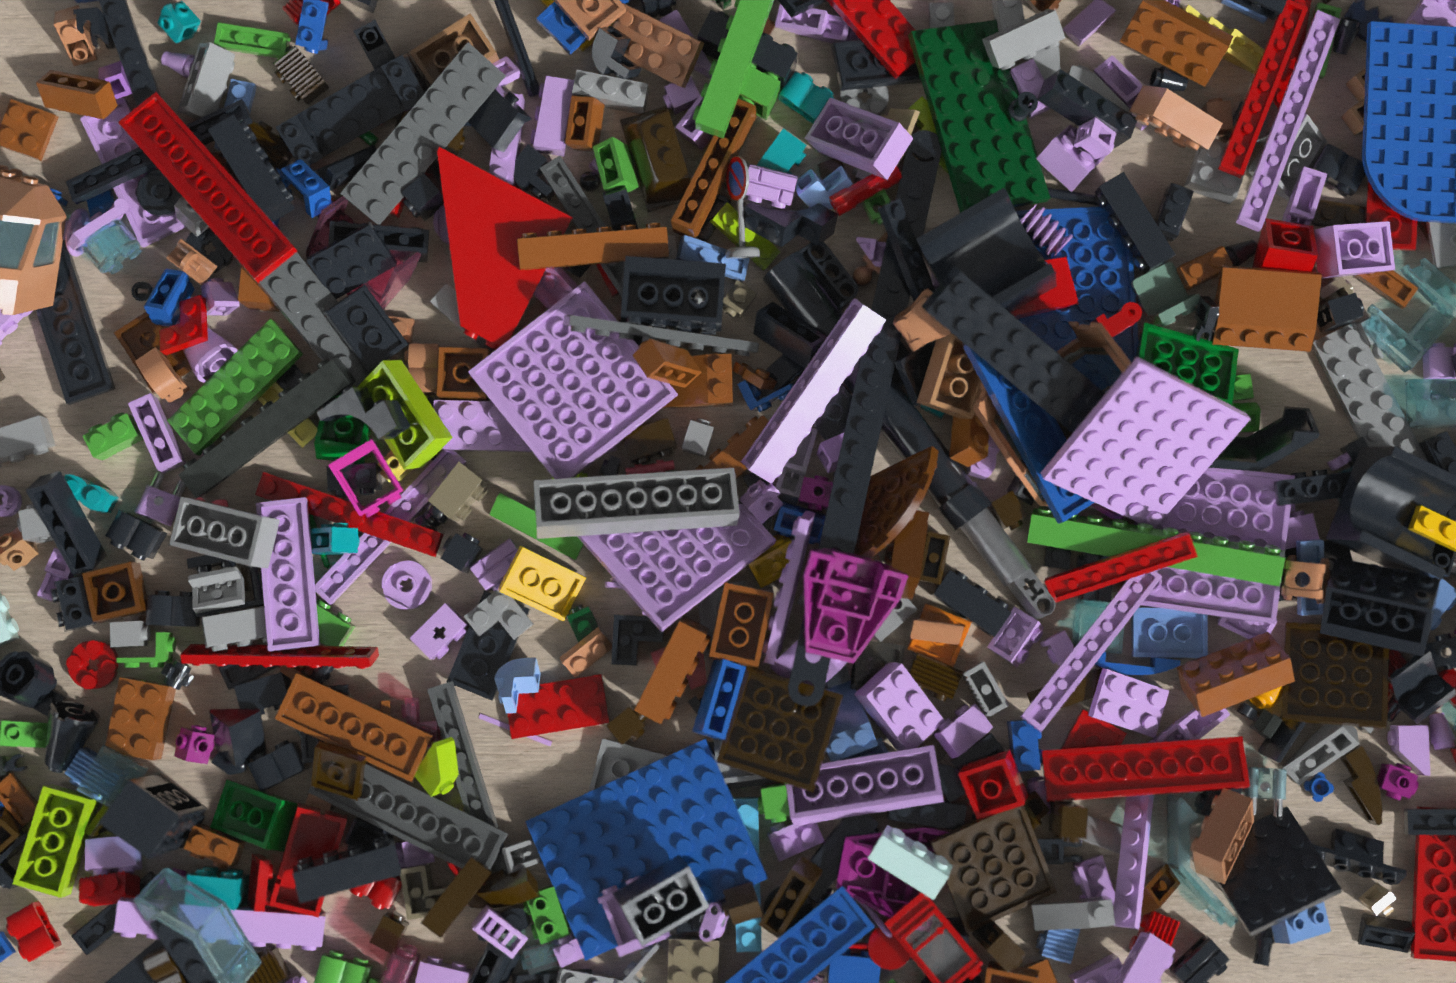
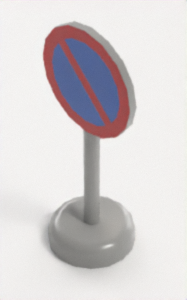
(737, 185)

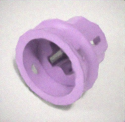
(11, 501)

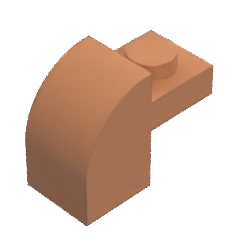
(161, 375)

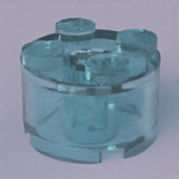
(111, 247)

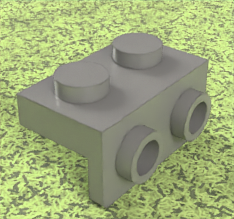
(217, 589)

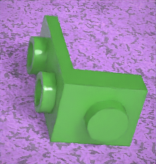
(164, 653)
(23, 734)

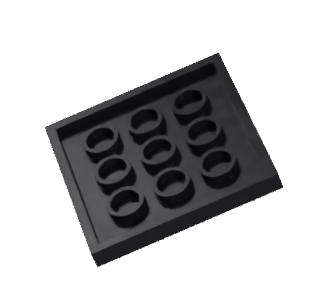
(1277, 874)

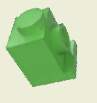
(878, 199)

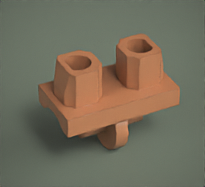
(192, 262)

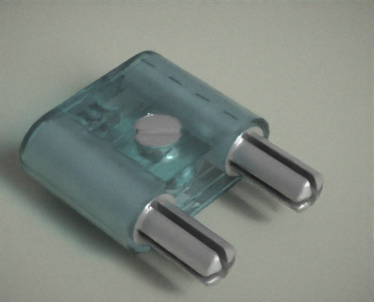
(1267, 784)

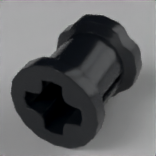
(1022, 102)

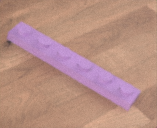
(1132, 861)

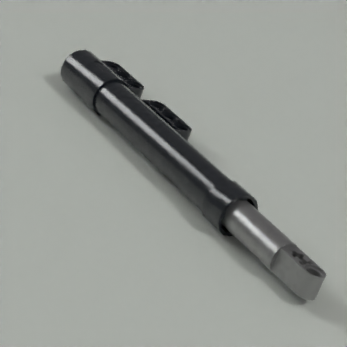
(816, 299)

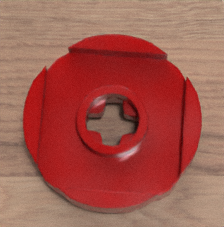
(79, 662)

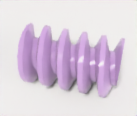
(1045, 230)

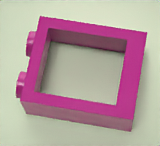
(353, 456)

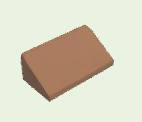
(936, 631)

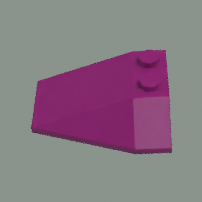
(846, 601)
(872, 883)

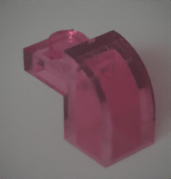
(411, 712)

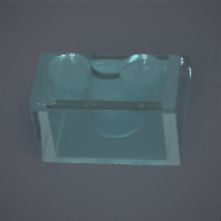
(1431, 403)

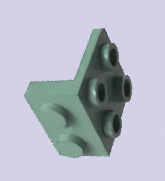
(1163, 295)

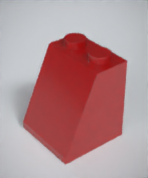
(1286, 246)

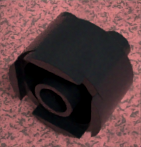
(25, 678)

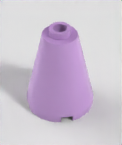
(209, 356)

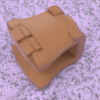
(918, 325)
(1319, 577)

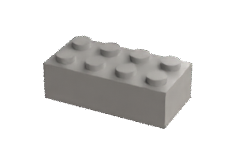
(224, 532)

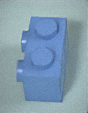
(1302, 925)

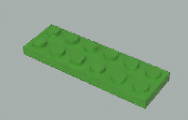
(235, 387)

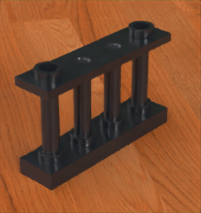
(205, 564)

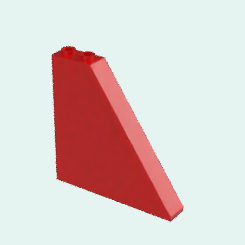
(483, 231)

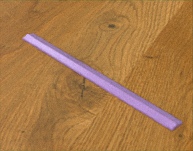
(506, 726)

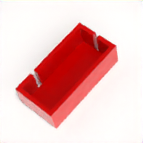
(309, 836)

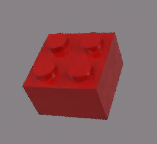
(993, 784)

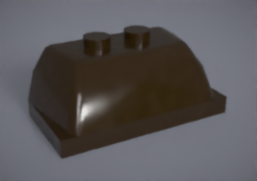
(656, 158)

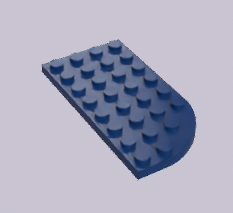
(1411, 119)

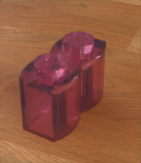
(401, 964)

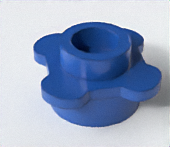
(1325, 790)

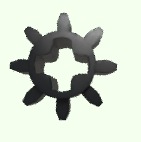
(177, 674)

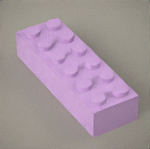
(869, 786)

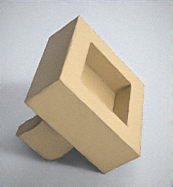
(1378, 899)

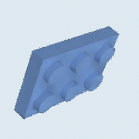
(1169, 633)

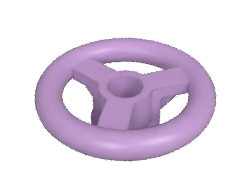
(77, 217)

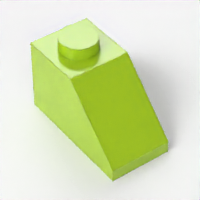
(439, 768)

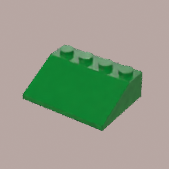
(1192, 361)

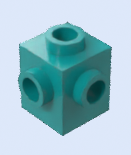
(178, 21)

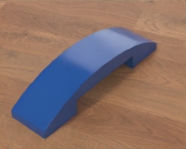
(1157, 665)

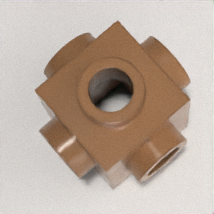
(16, 551)

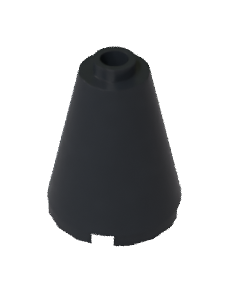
(67, 732)

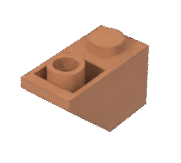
(76, 44)

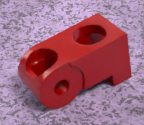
(1122, 320)

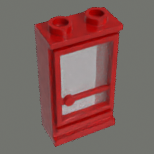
(933, 942)

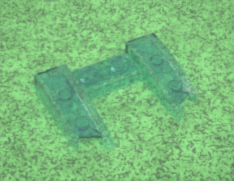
(1408, 348)

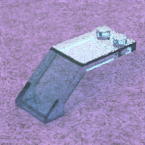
(1178, 855)
(202, 920)

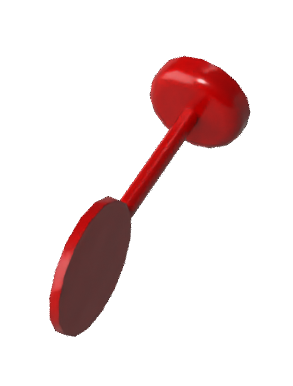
(884, 951)

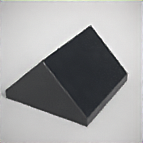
(238, 733)

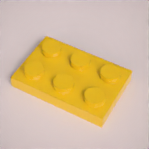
(541, 583)

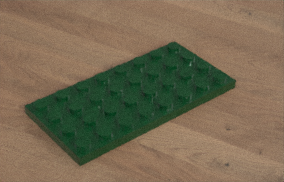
(971, 116)

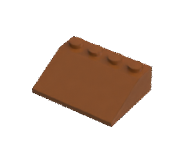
(1267, 308)

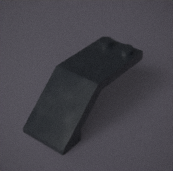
(1270, 443)

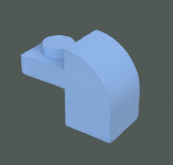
(814, 190)
(515, 678)

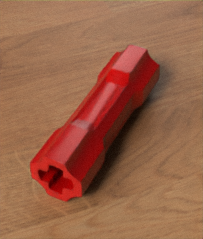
(850, 197)

